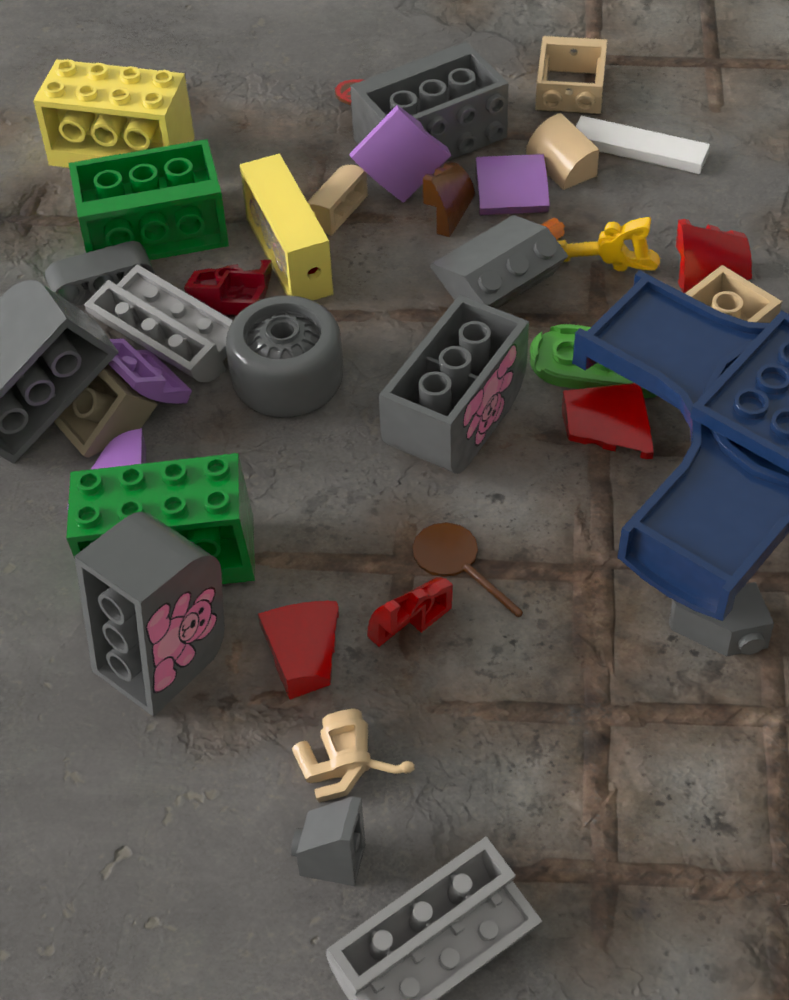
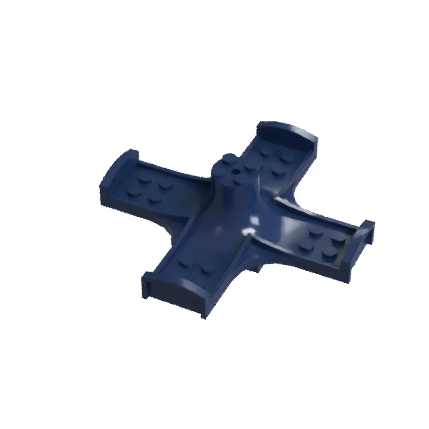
(731, 492)

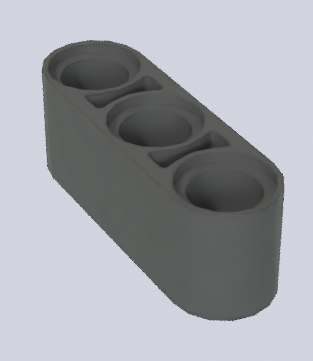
(85, 274)

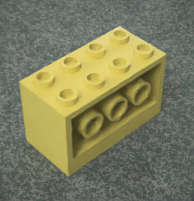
(110, 111)

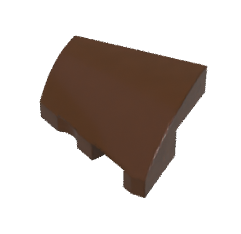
(450, 193)

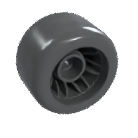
(285, 356)

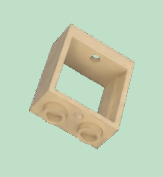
(557, 57)

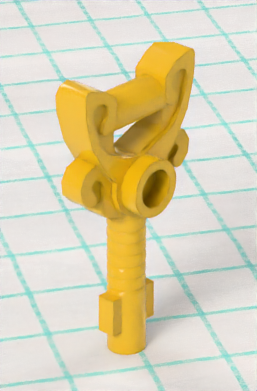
(612, 247)

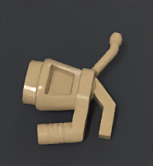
(347, 747)

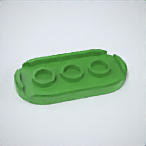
(552, 362)

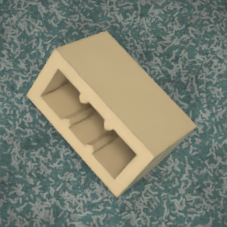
(566, 151)
(339, 197)

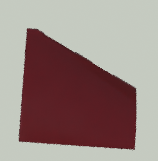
(230, 287)

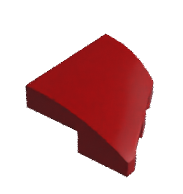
(418, 607)

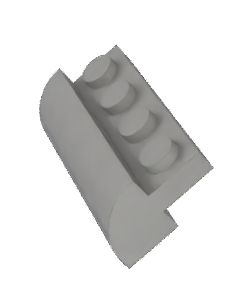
(164, 322)
(435, 931)

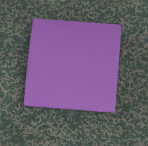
(400, 153)
(512, 184)
(148, 374)

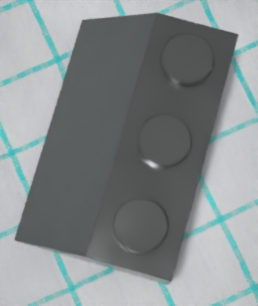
(501, 262)

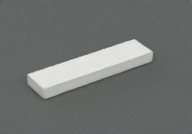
(645, 145)

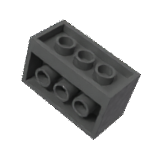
(449, 92)

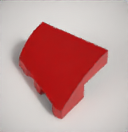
(707, 249)
(608, 417)
(302, 644)

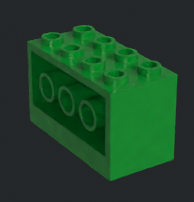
(153, 197)
(193, 496)

